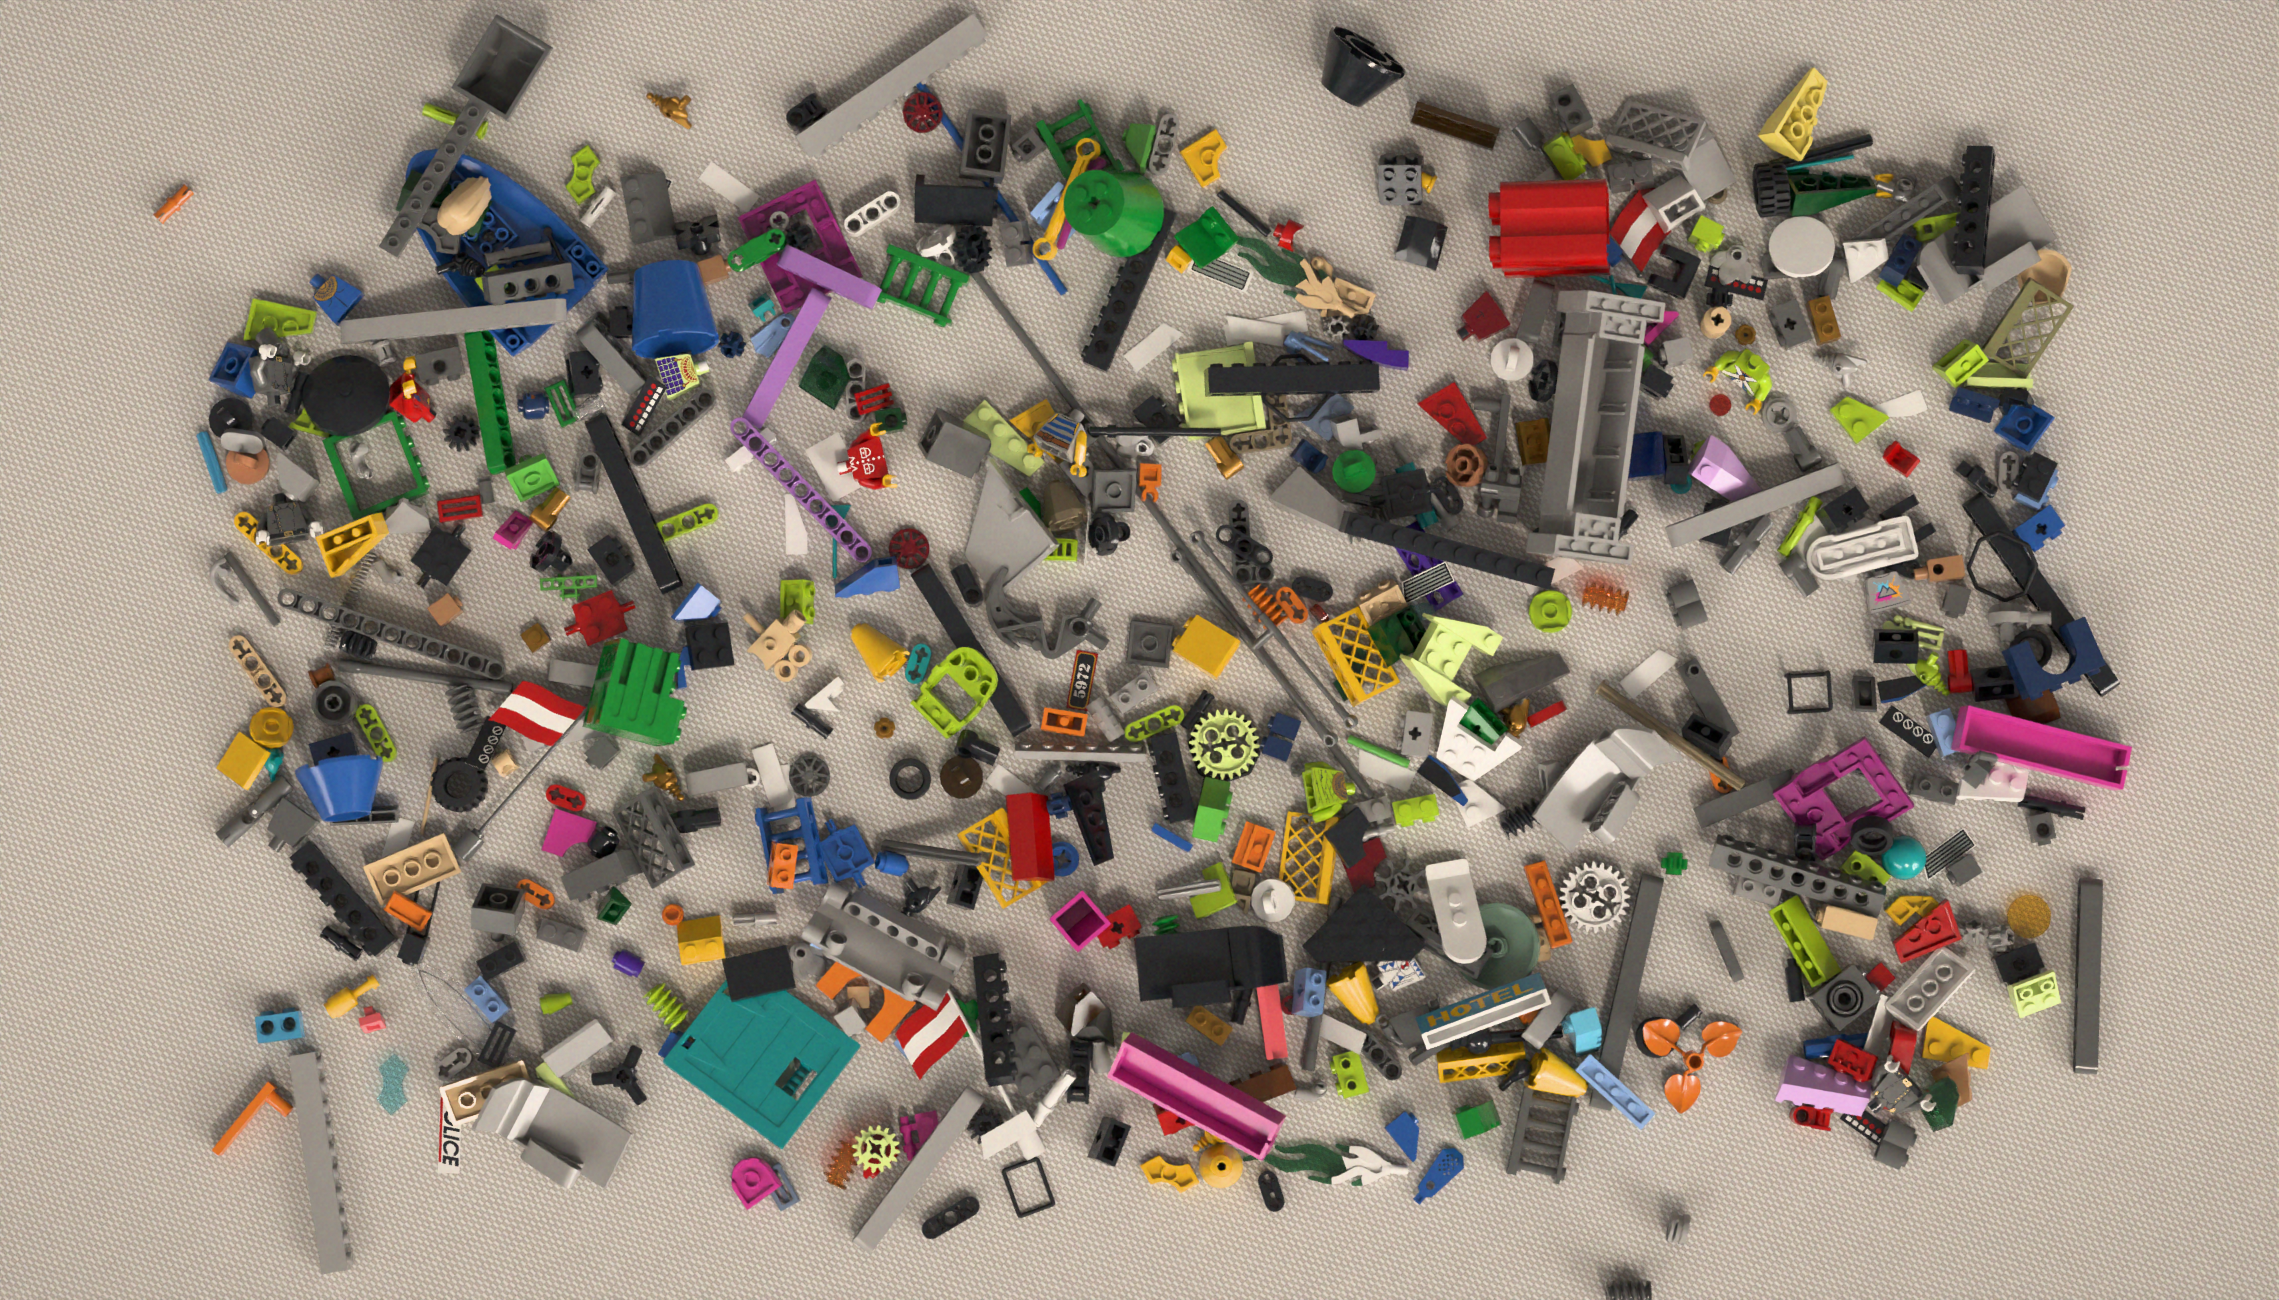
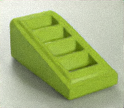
(1073, 555)

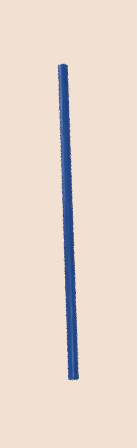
(1001, 201)

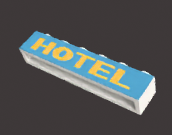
(1483, 1010)

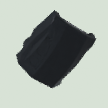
(1421, 242)

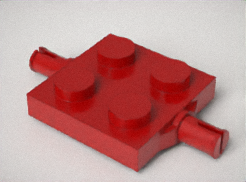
(599, 617)

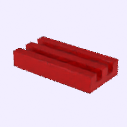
(885, 394)
(478, 506)

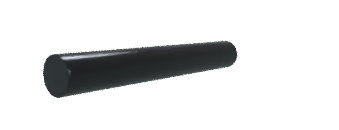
(1244, 213)

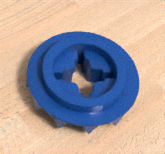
(1070, 853)

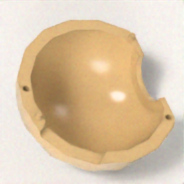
(2051, 272)

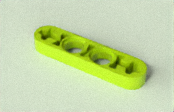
(677, 520)

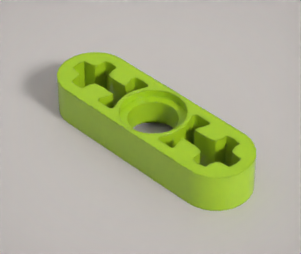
(1167, 711)
(363, 721)

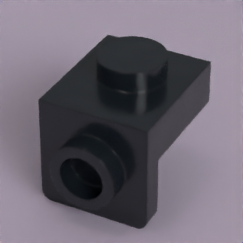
(2016, 397)

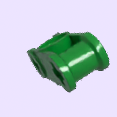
(756, 250)

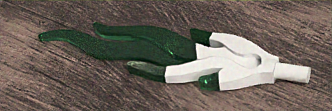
(1336, 1166)

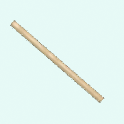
(429, 794)

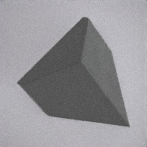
(1099, 1028)

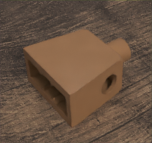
(1951, 570)

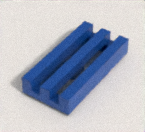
(1172, 838)

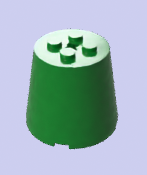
(1125, 217)

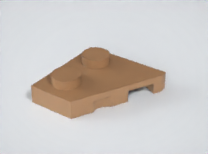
(1959, 1072)

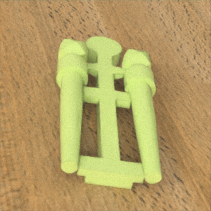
(1908, 621)

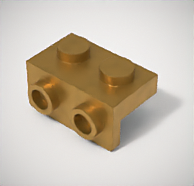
(1533, 441)

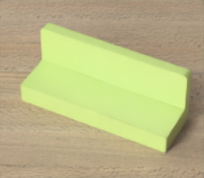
(1998, 377)

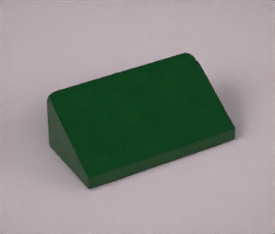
(613, 907)

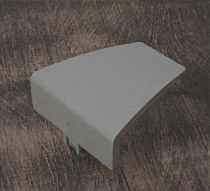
(1006, 532)

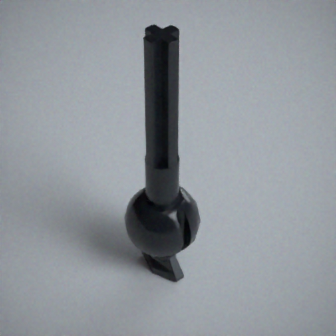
(1481, 1041)

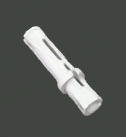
(1047, 1104)

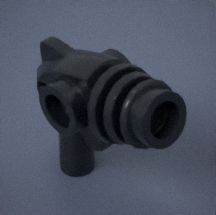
(463, 264)

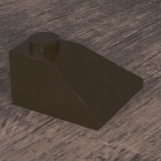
(1079, 1009)

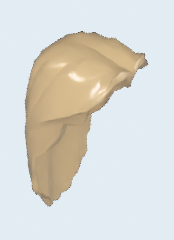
(464, 205)

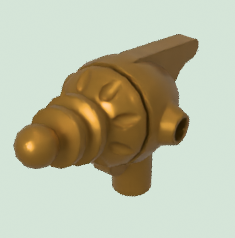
(672, 108)
(1516, 718)
(663, 778)

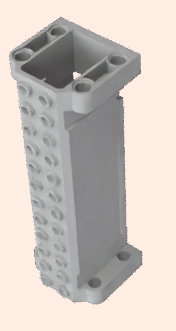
(1593, 426)

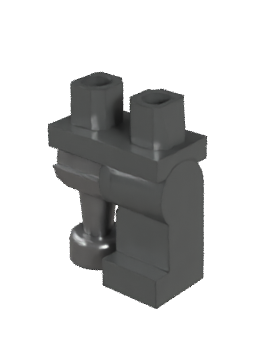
(1503, 487)

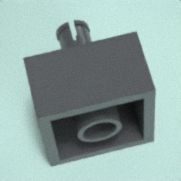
(498, 910)

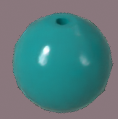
(1904, 858)

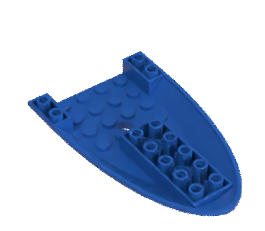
(516, 221)

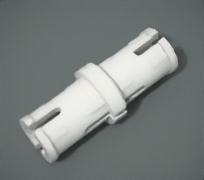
(597, 206)

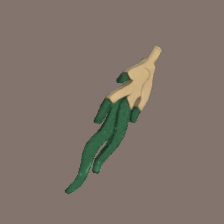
(1298, 275)

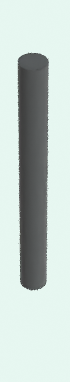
(252, 589)

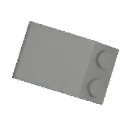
(1708, 168)

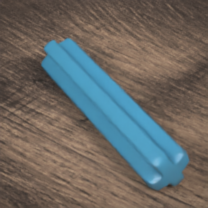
(212, 462)

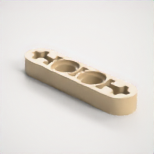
(259, 670)

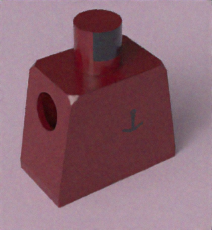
(1482, 319)

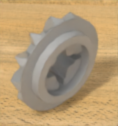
(1789, 414)

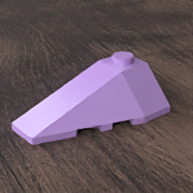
(1722, 470)

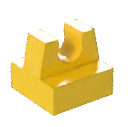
(1178, 258)

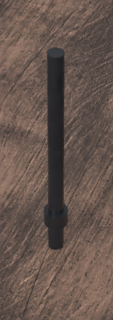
(1113, 431)

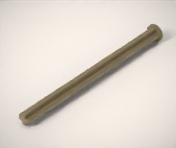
(1670, 736)

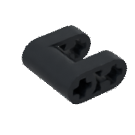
(1683, 276)
(1903, 506)

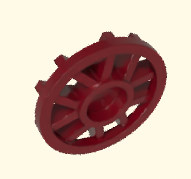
(922, 112)
(909, 548)

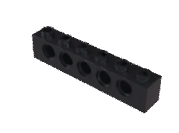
(1974, 262)
(383, 937)
(985, 967)

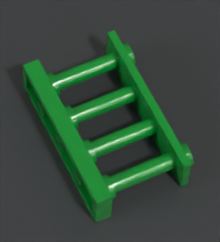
(1058, 149)
(936, 271)

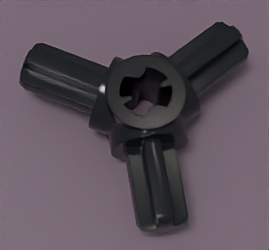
(612, 1077)

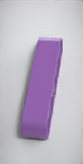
(829, 277)

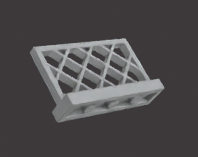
(1646, 150)

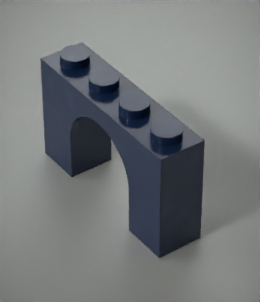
(2083, 659)

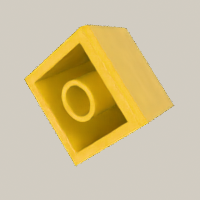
(1205, 646)

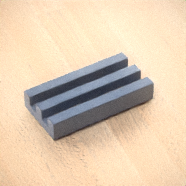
(788, 1203)

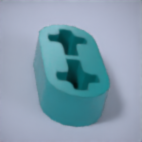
(923, 666)

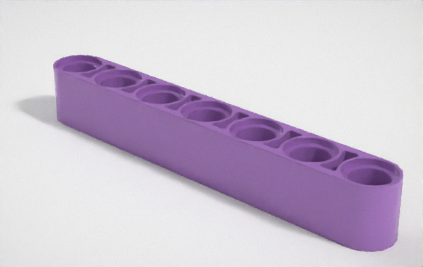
(786, 358)

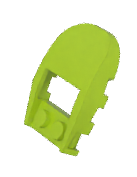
(971, 673)

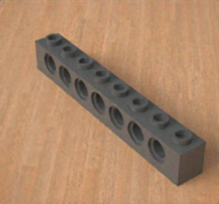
(1805, 885)

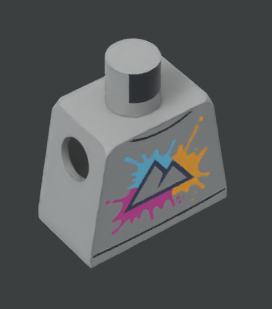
(1885, 591)

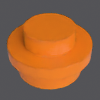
(672, 914)

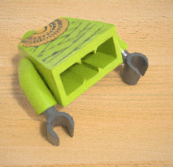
(1324, 790)

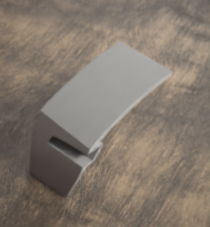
(2012, 246)
(555, 1130)

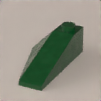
(1819, 192)

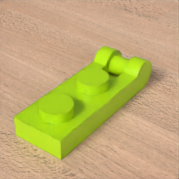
(1938, 226)

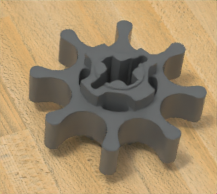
(1410, 880)

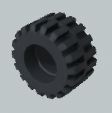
(1771, 189)
(441, 778)

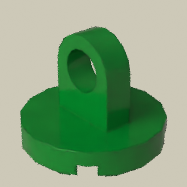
(1353, 471)

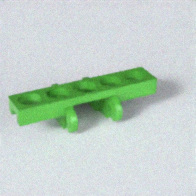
(561, 584)

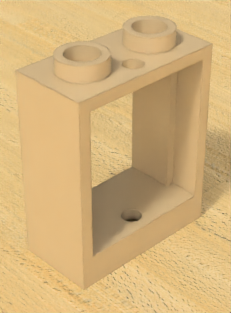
(1846, 921)

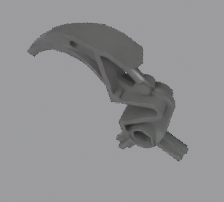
(1067, 637)

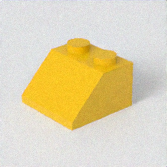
(701, 940)

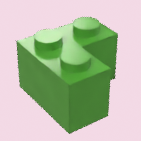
(1212, 809)

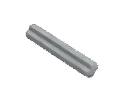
(1189, 889)

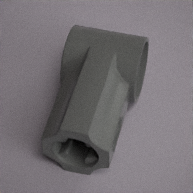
(1831, 277)
(268, 336)
(1804, 453)
(1797, 571)

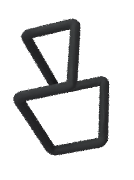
(1801, 675)

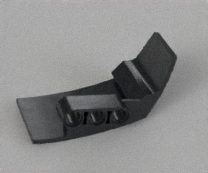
(1208, 964)

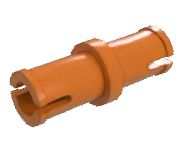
(173, 204)

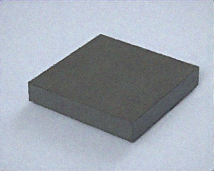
(1113, 490)
(1149, 644)

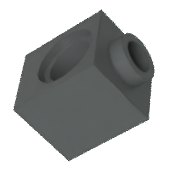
(1955, 601)
(601, 753)
(2034, 821)
(1963, 870)

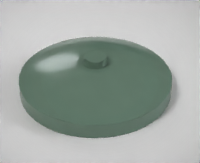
(1513, 944)

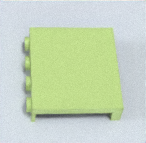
(1229, 413)

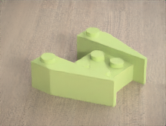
(1443, 652)

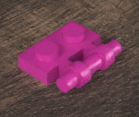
(924, 1125)

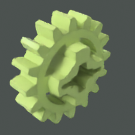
(888, 1139)

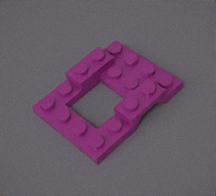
(790, 288)
(1808, 802)

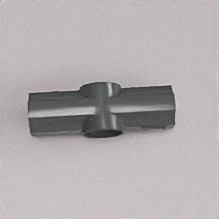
(1746, 544)

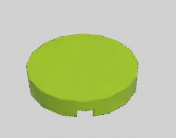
(1550, 611)

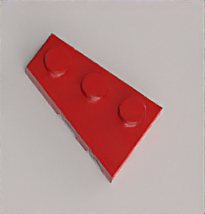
(1454, 414)
(1928, 933)

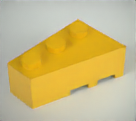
(349, 543)

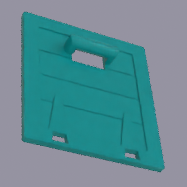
(748, 1046)

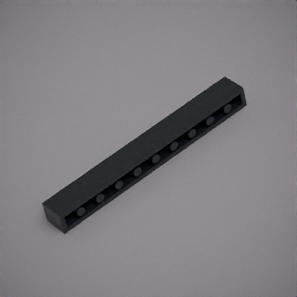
(1446, 550)

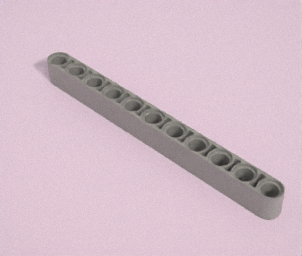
(453, 321)

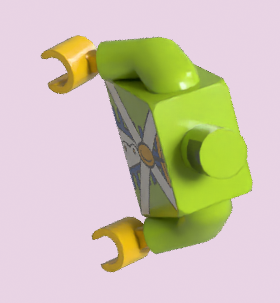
(1747, 372)

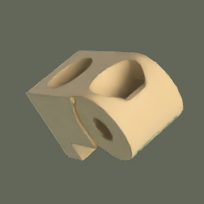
(505, 763)

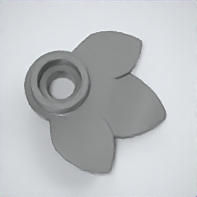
(1732, 268)
(1131, 447)
(810, 963)

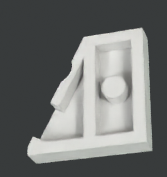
(1864, 256)
(1479, 804)

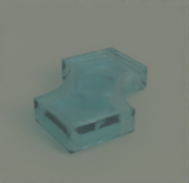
(393, 1075)

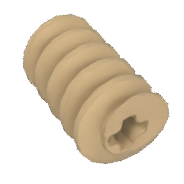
(1723, 321)

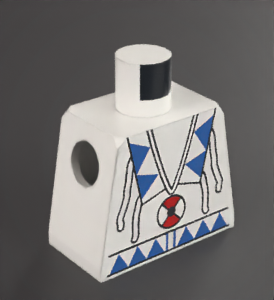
(1397, 974)

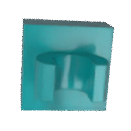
(761, 305)

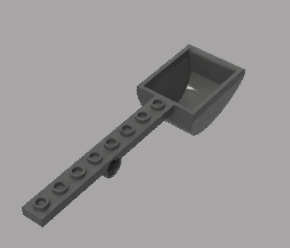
(493, 82)

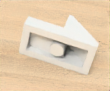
(821, 701)

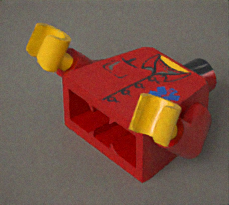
(409, 396)

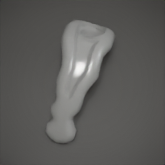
(218, 568)

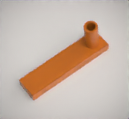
(266, 1094)

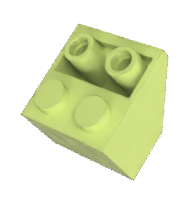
(2034, 993)

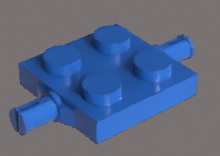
(846, 853)

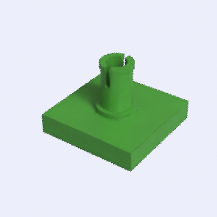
(531, 476)

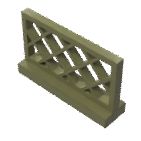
(2010, 318)

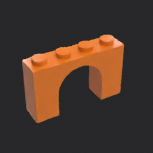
(889, 1017)

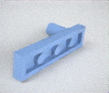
(1615, 1092)

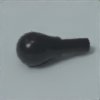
(1521, 1068)

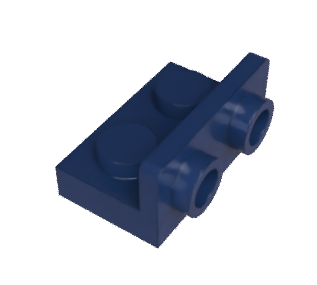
(1973, 405)

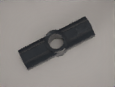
(692, 820)

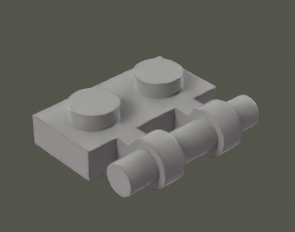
(1374, 810)

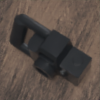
(1975, 478)

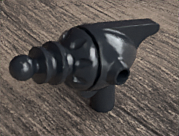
(1105, 771)
(917, 898)

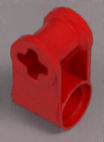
(1815, 1117)

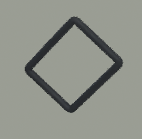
(1012, 1194)

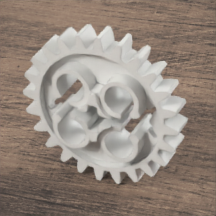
(1603, 879)

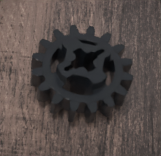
(972, 249)

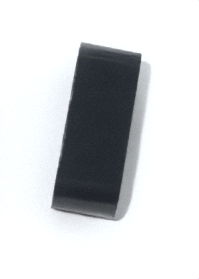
(1251, 555)

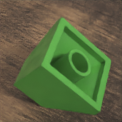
(1139, 143)

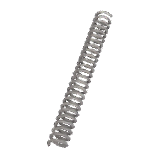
(352, 593)

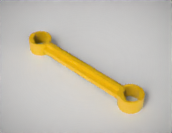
(1059, 216)

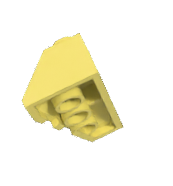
(1792, 123)

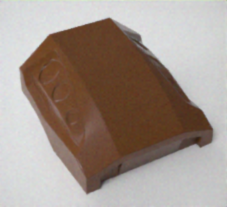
(2039, 710)

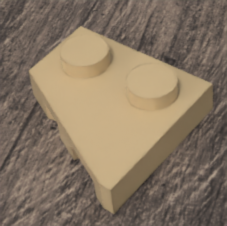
(1353, 296)

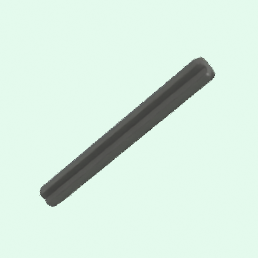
(930, 852)

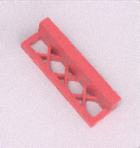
(1272, 1022)

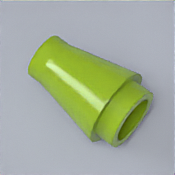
(554, 1002)

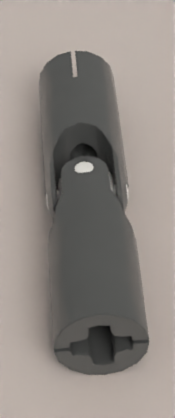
(267, 800)

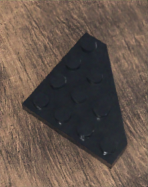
(1363, 933)

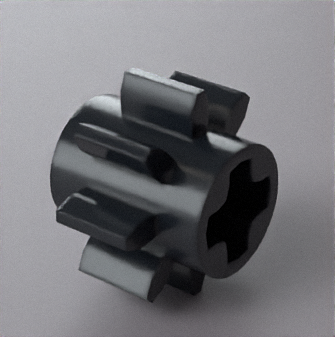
(799, 236)
(1719, 297)
(1365, 327)

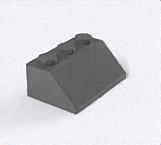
(648, 207)

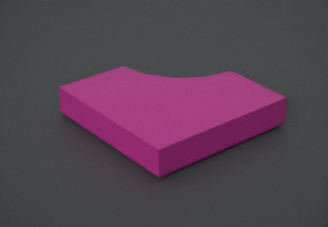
(566, 831)

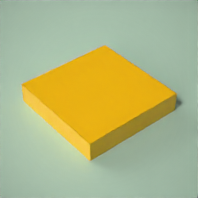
(243, 760)

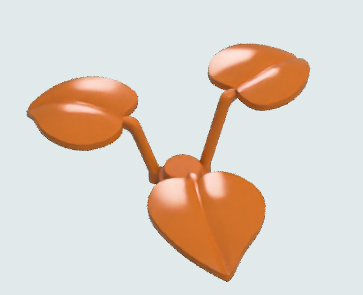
(1661, 1035)

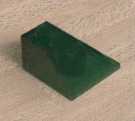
(826, 377)
(1946, 1097)

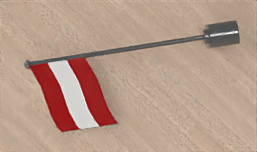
(1635, 227)
(539, 717)

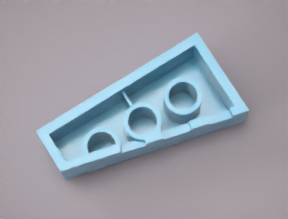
(1583, 1031)

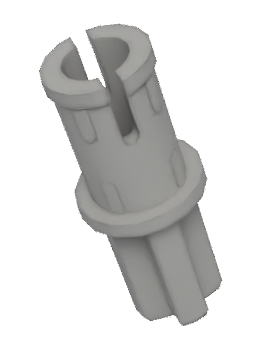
(755, 918)

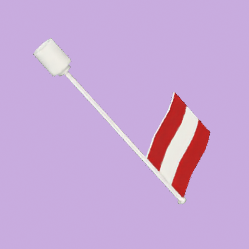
(932, 1034)

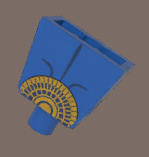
(335, 296)

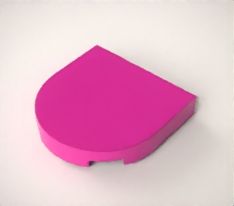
(753, 1180)

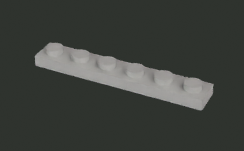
(1085, 752)

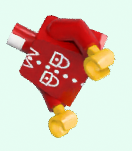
(868, 460)

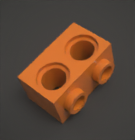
(782, 865)

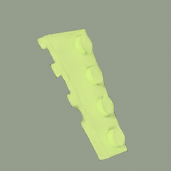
(1005, 441)

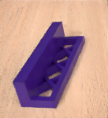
(1449, 592)

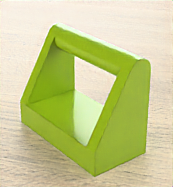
(1963, 365)

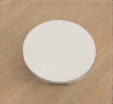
(1801, 246)

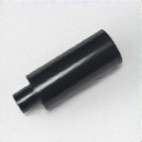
(1794, 981)

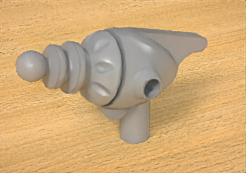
(1841, 365)

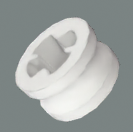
(754, 773)

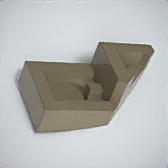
(1242, 886)

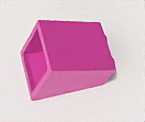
(1080, 921)

